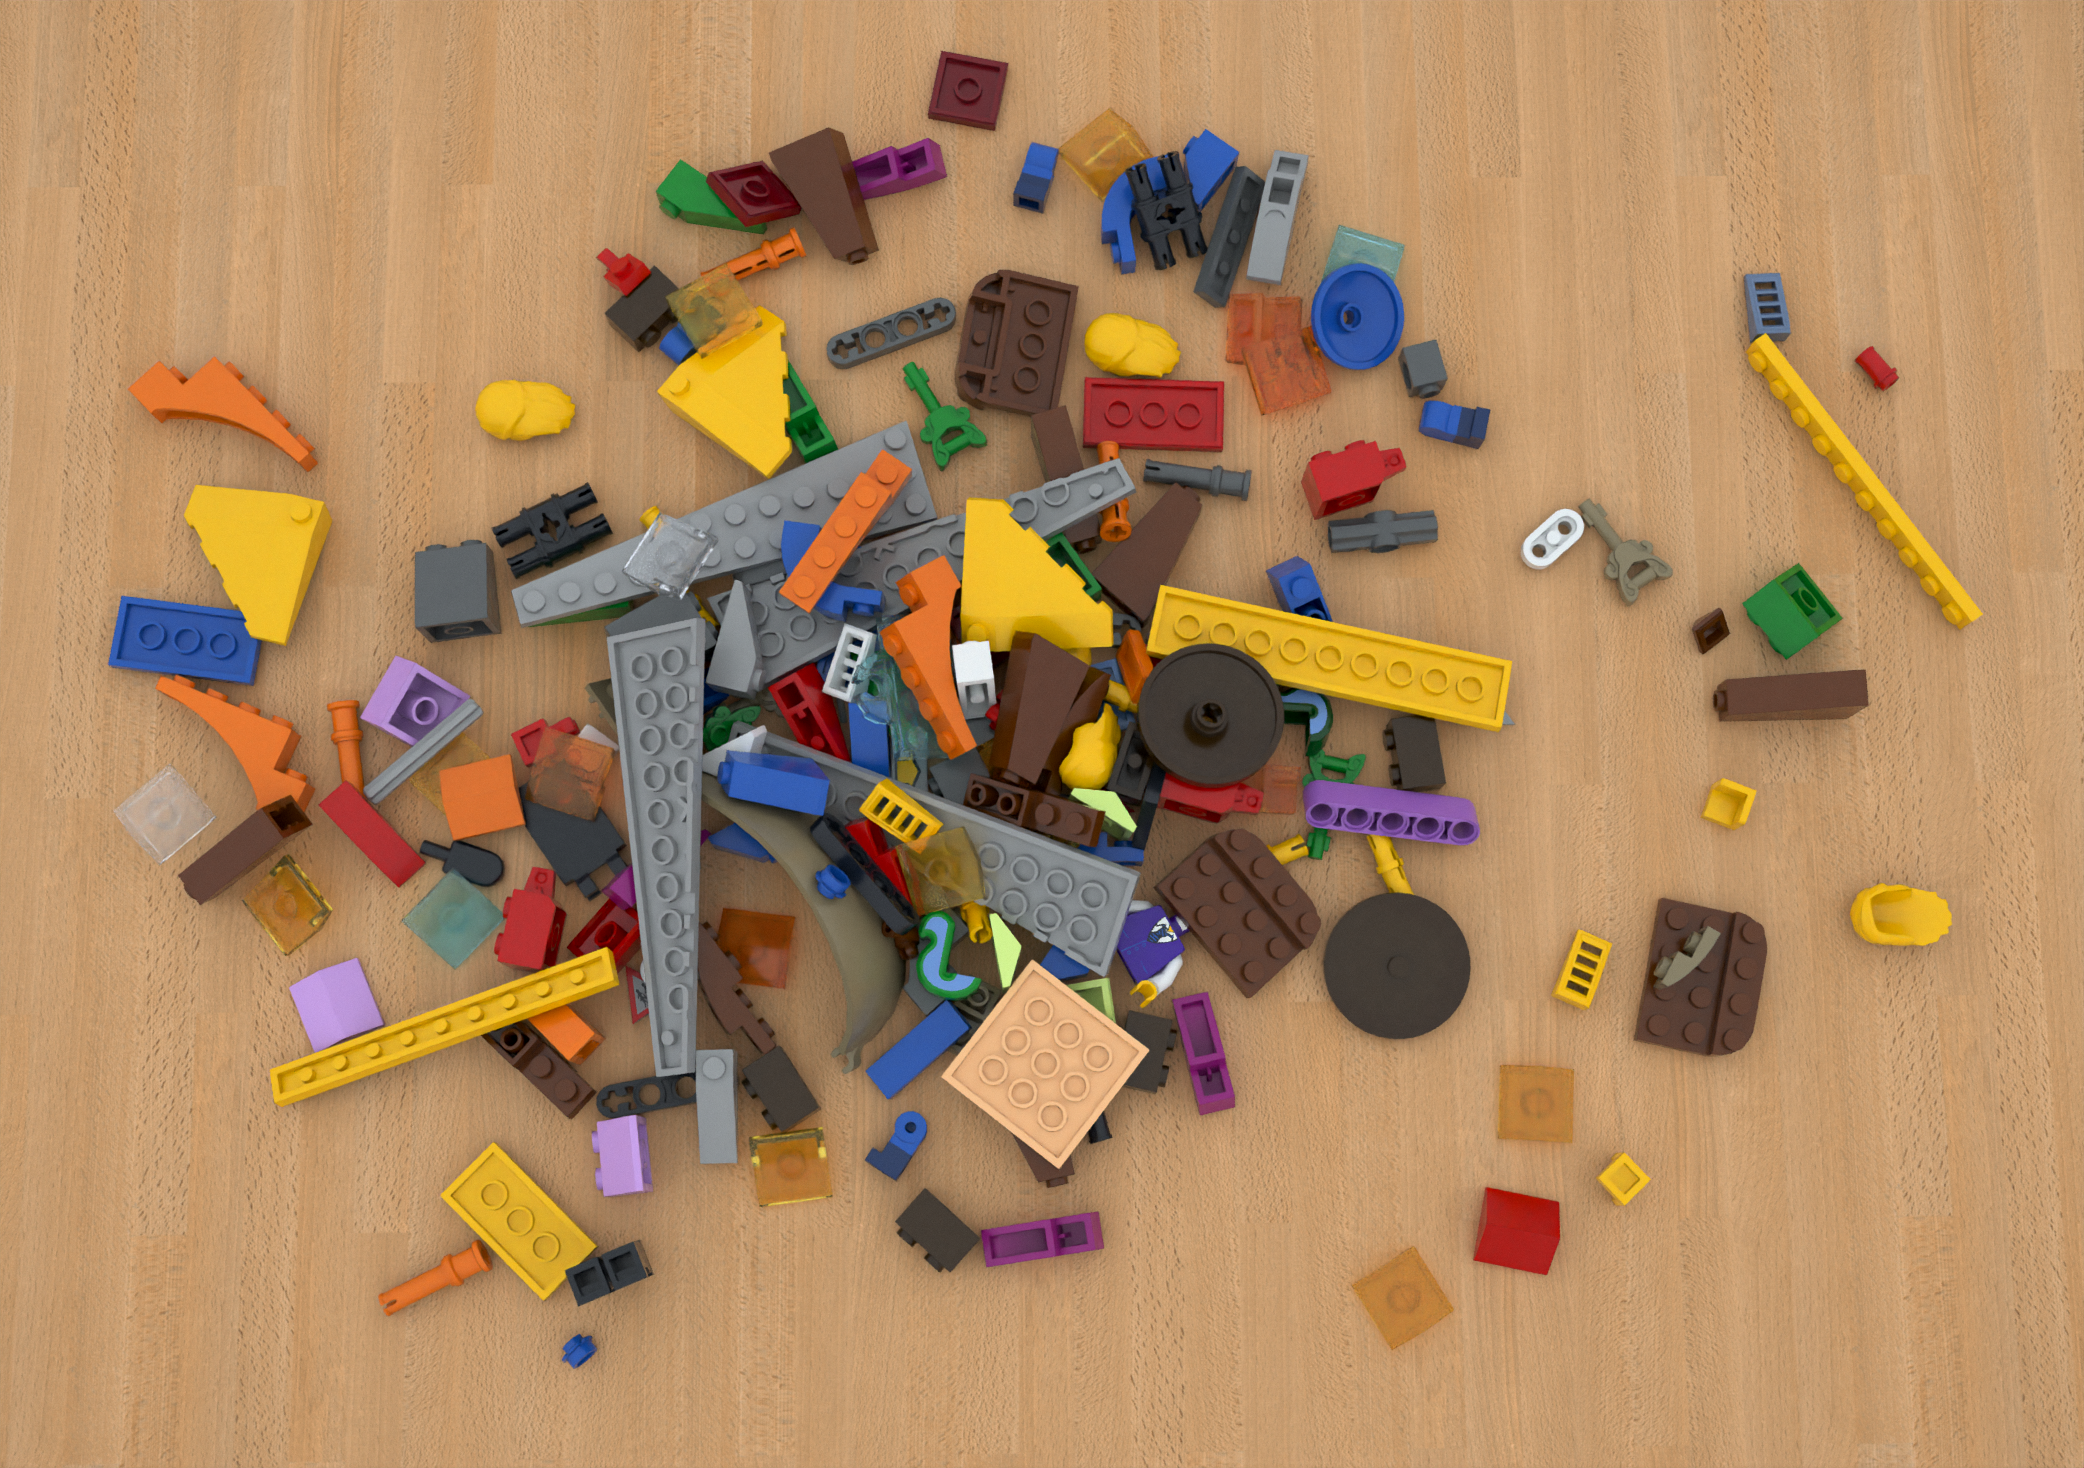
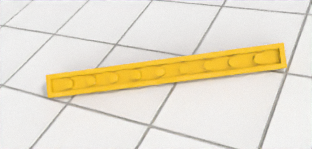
(1868, 489)
(444, 1027)

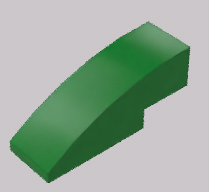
(805, 424)

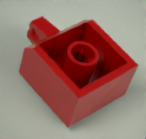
(1348, 477)
(1208, 803)
(532, 925)

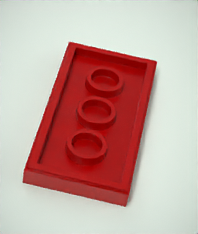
(1154, 414)

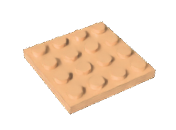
(1045, 1064)

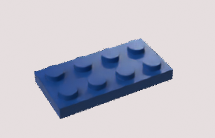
(184, 641)

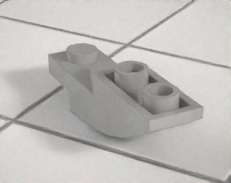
(1277, 217)

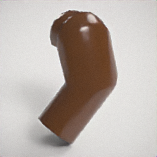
(905, 943)

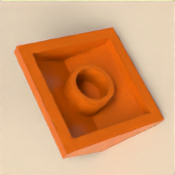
(481, 797)

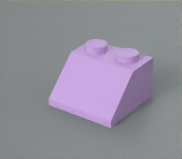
(411, 701)
(623, 1156)

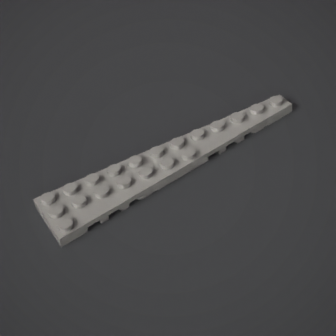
(746, 526)
(796, 639)
(660, 740)
(1027, 877)

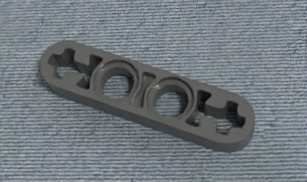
(889, 328)

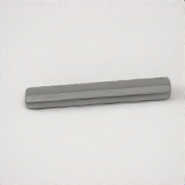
(423, 751)

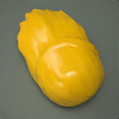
(1130, 346)
(523, 409)
(1092, 753)
(1899, 915)

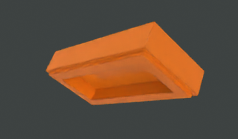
(1134, 663)

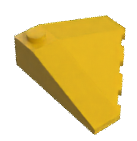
(738, 395)
(262, 549)
(1019, 587)

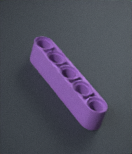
(1390, 812)

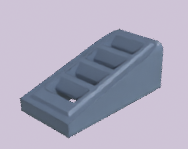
(1781, 329)

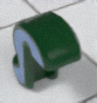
(1311, 710)

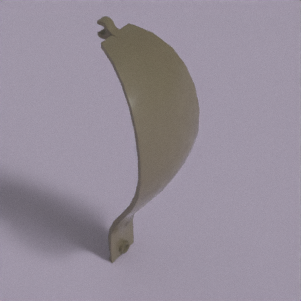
(865, 957)

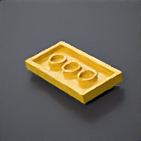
(519, 1220)

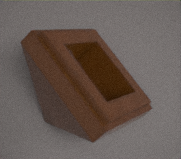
(1710, 630)

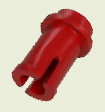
(1877, 369)

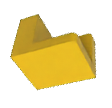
(1728, 804)
(1622, 1179)

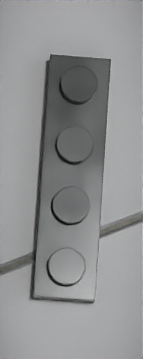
(1230, 237)

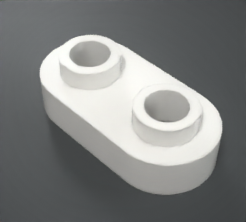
(1551, 540)

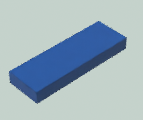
(918, 1049)

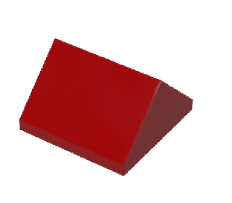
(611, 929)
(1517, 1231)

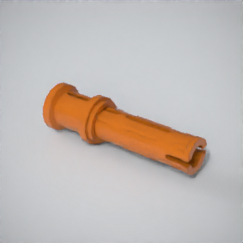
(770, 255)
(1115, 515)
(347, 739)
(451, 1271)

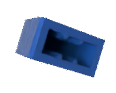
(869, 743)
(775, 781)

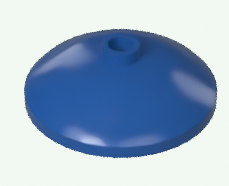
(1372, 313)

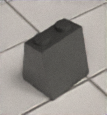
(456, 592)
(664, 611)

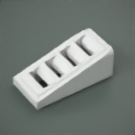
(838, 673)

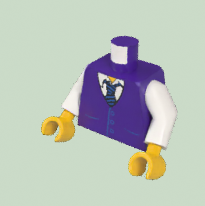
(1151, 948)

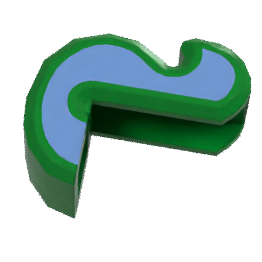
(934, 960)

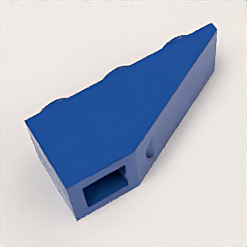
(1298, 589)

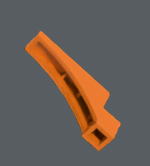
(220, 398)
(846, 529)
(923, 651)
(258, 743)

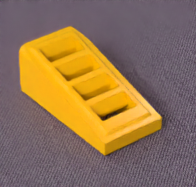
(909, 806)
(1571, 996)

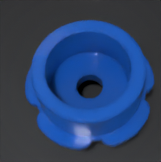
(832, 882)
(578, 1350)

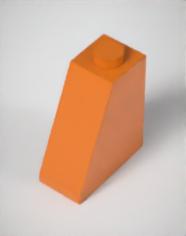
(568, 1032)

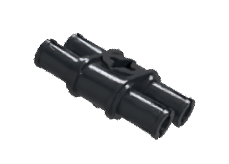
(1150, 206)
(534, 522)

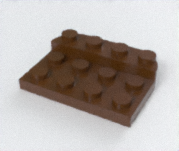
(1015, 343)
(1241, 907)
(1718, 1001)

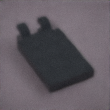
(574, 843)

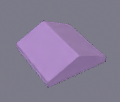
(336, 1005)

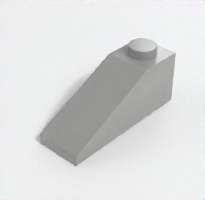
(737, 655)
(717, 1105)

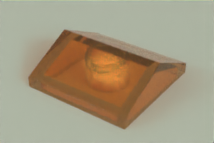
(759, 944)

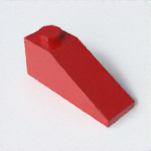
(810, 712)

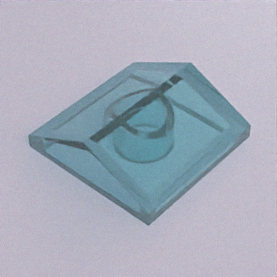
(1360, 247)
(453, 918)

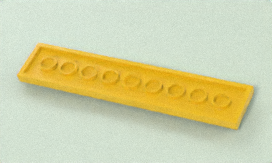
(1339, 658)

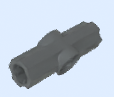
(1382, 531)

